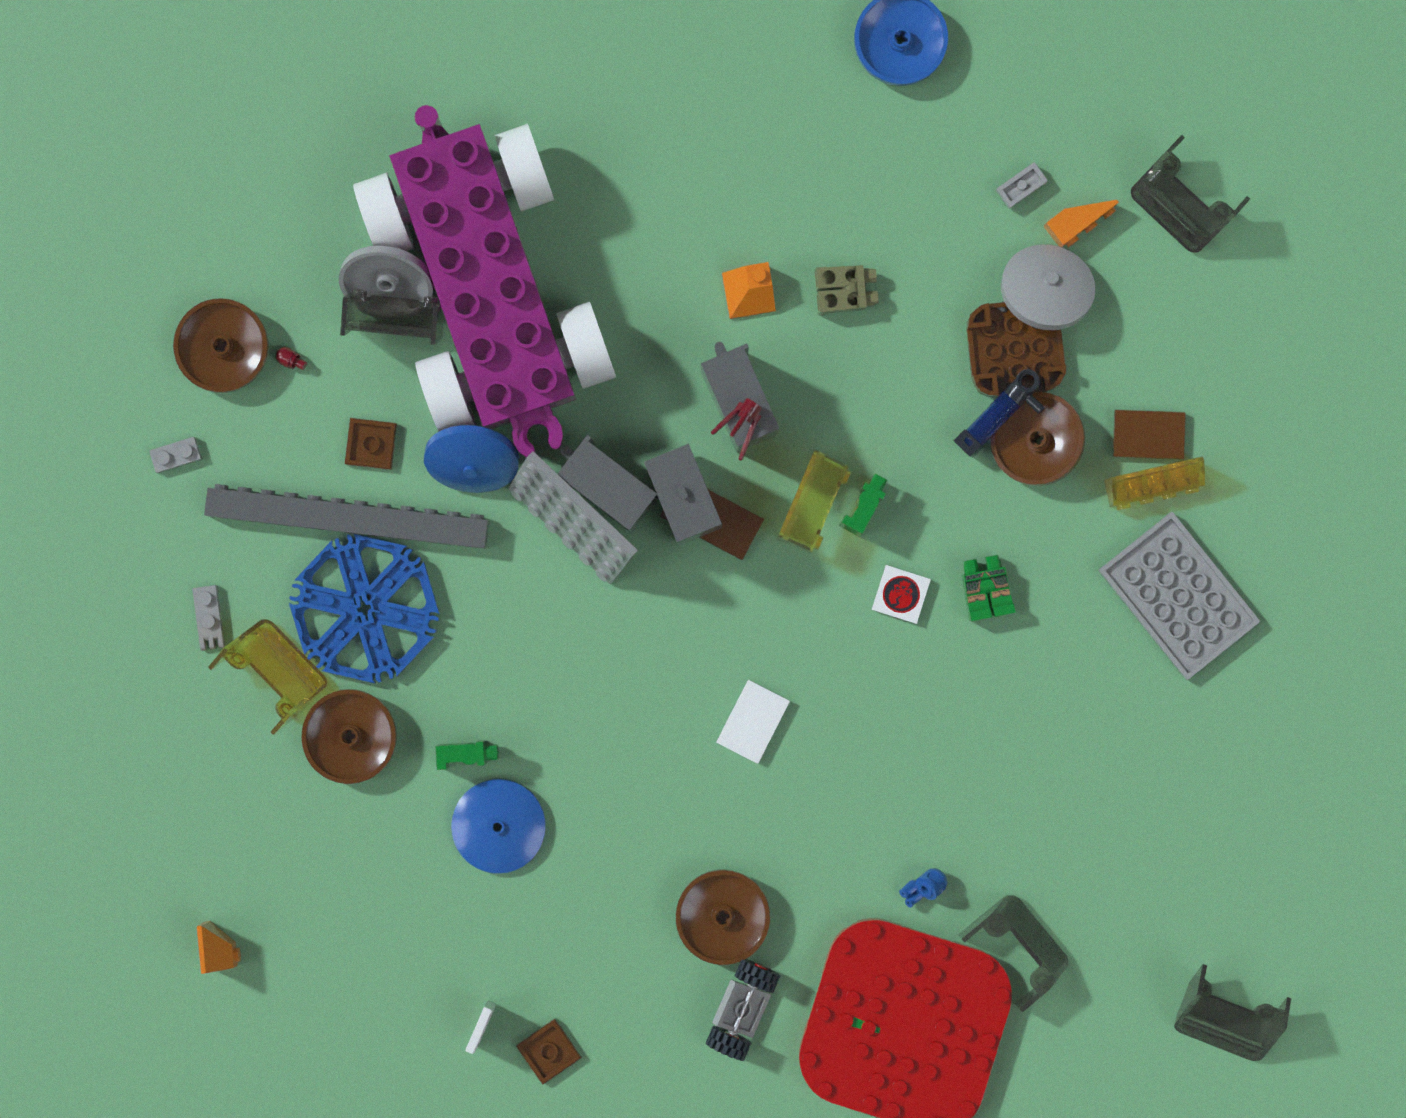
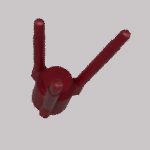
(747, 411)

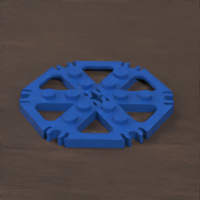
(349, 623)

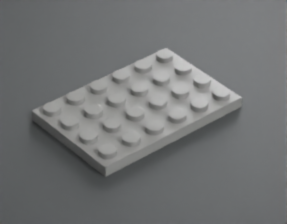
(571, 518)
(1179, 595)

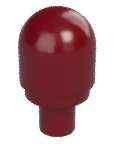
(289, 358)

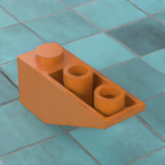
(1074, 220)

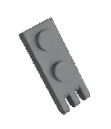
(208, 616)

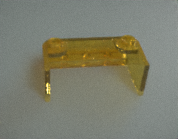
(813, 502)
(279, 664)

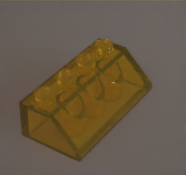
(1155, 482)

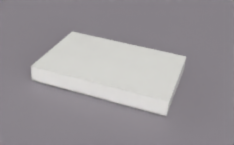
(753, 721)

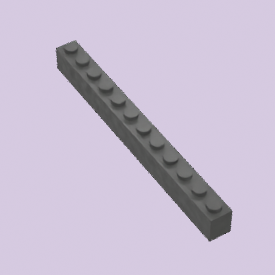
(346, 518)

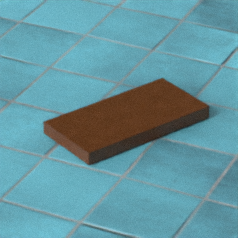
(737, 529)

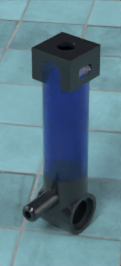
(998, 412)

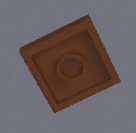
(370, 443)
(548, 1051)

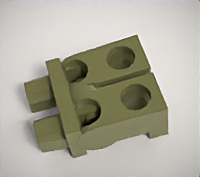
(852, 292)

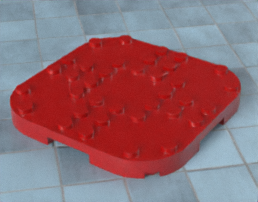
(936, 1014)

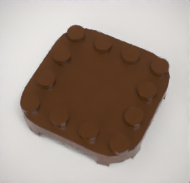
(1005, 346)

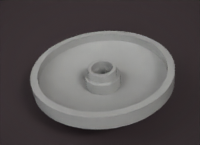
(385, 273)
(1048, 287)

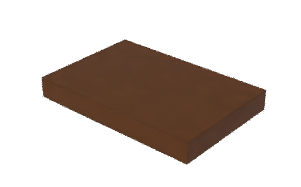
(1149, 434)

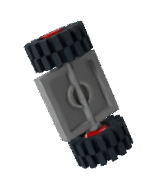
(742, 1009)

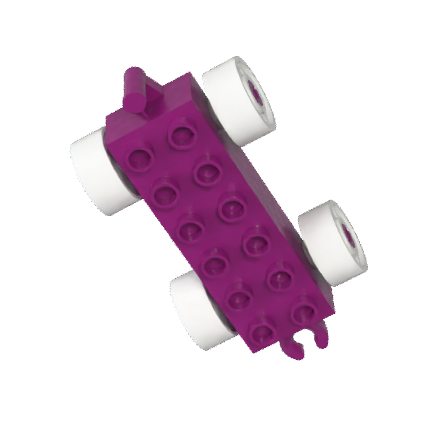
(484, 279)

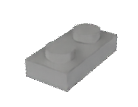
(1021, 185)
(175, 455)

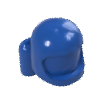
(928, 885)

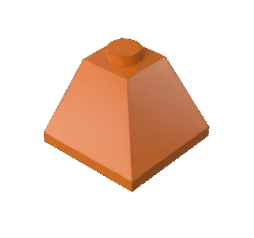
(749, 290)
(216, 949)

